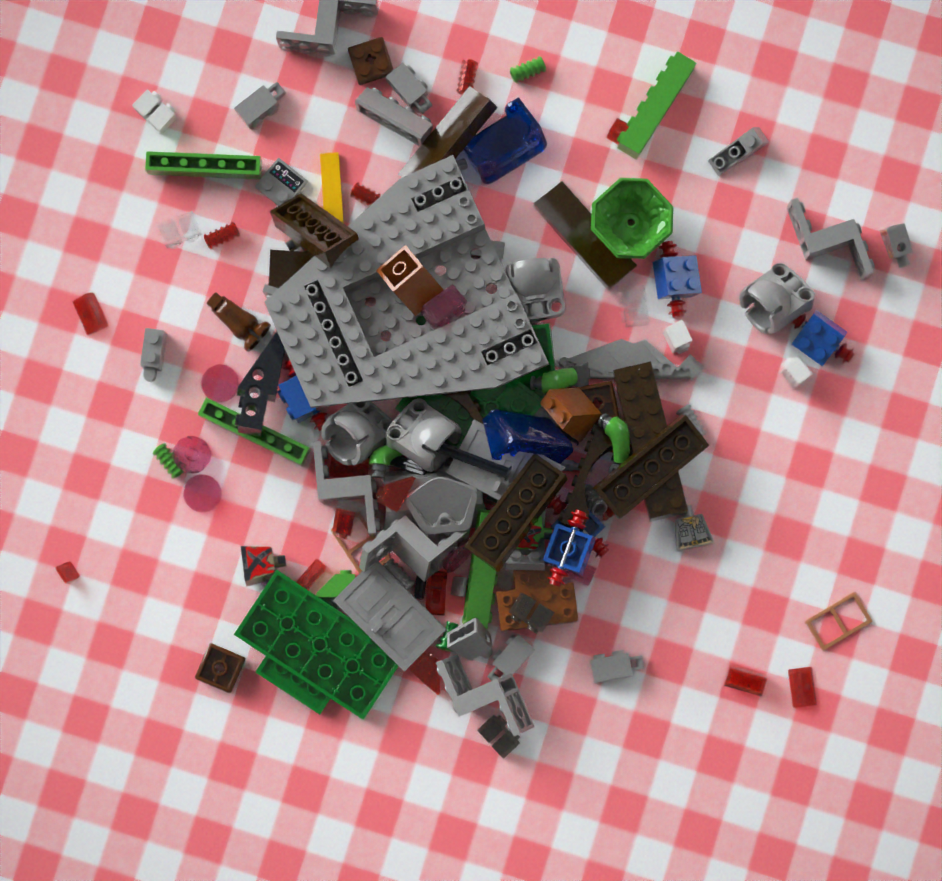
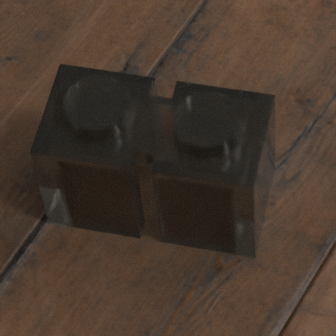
(539, 618)
(505, 743)

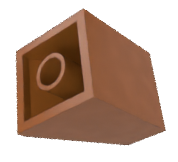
(409, 280)
(571, 411)

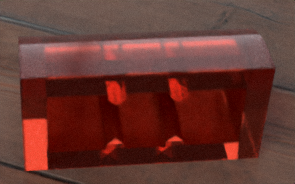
(745, 679)

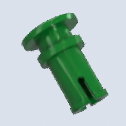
(443, 645)

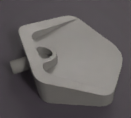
(442, 506)

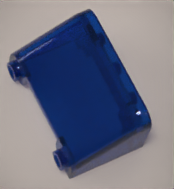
(506, 143)
(525, 433)

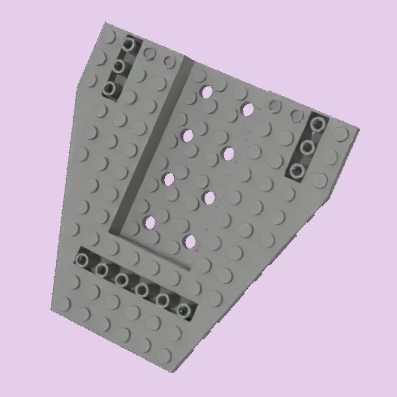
(338, 338)

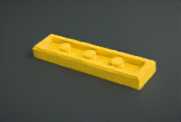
(331, 184)

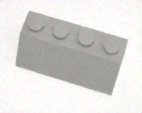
(393, 116)

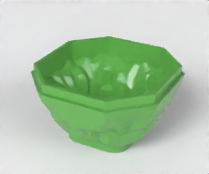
(636, 201)

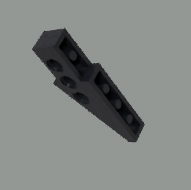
(269, 368)

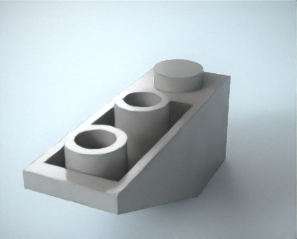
(738, 150)

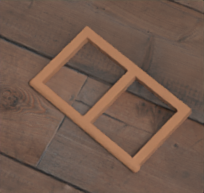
(348, 552)
(831, 609)

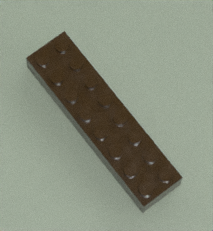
(645, 419)

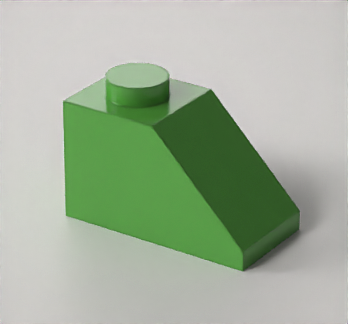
(336, 584)

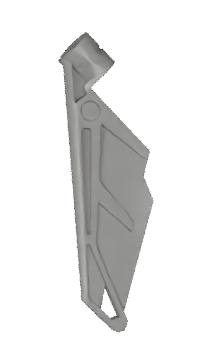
(624, 354)

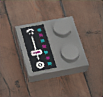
(281, 182)

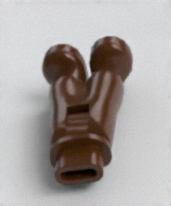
(238, 320)

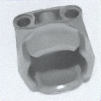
(537, 286)
(776, 299)
(356, 432)
(422, 434)

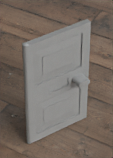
(489, 483)
(390, 615)

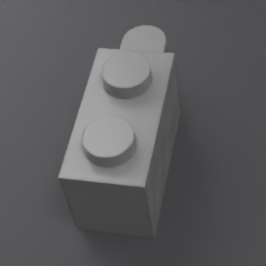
(409, 87)
(259, 105)
(153, 353)
(511, 657)
(614, 666)

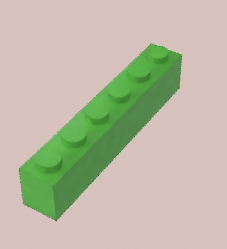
(656, 105)
(203, 165)
(269, 438)
(479, 586)

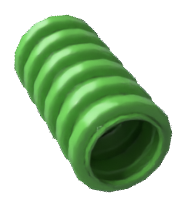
(527, 69)
(166, 459)

